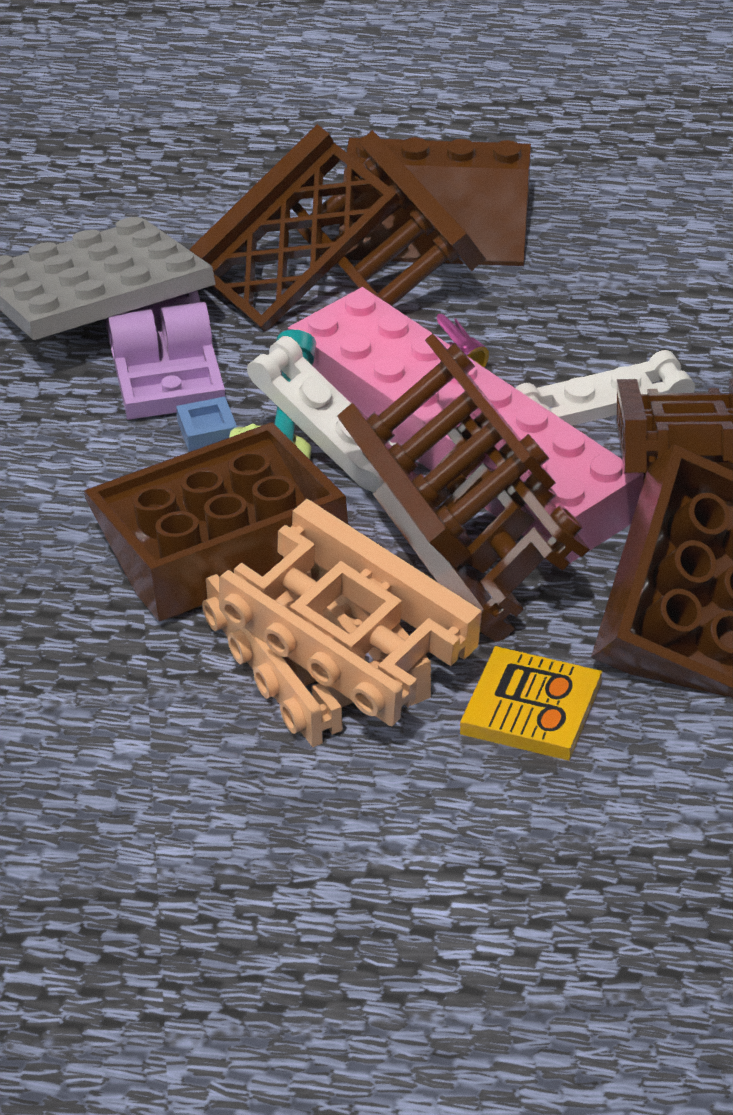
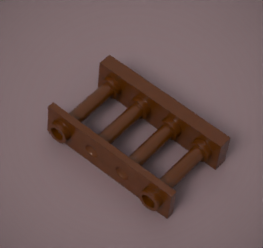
(426, 218)
(398, 461)

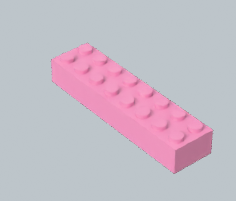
(380, 353)

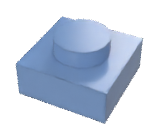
(205, 422)

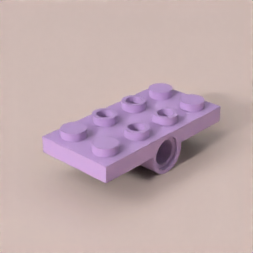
(164, 356)

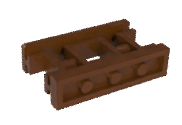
(657, 421)
(497, 539)

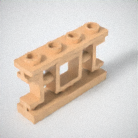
(370, 579)
(287, 680)

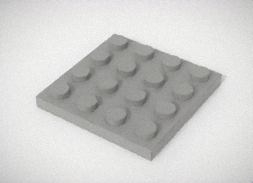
(97, 277)

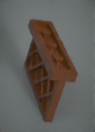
(268, 209)

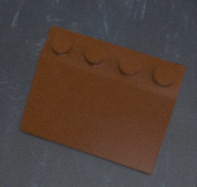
(475, 182)
(208, 514)
(675, 579)

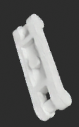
(596, 395)
(312, 406)

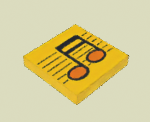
(531, 703)

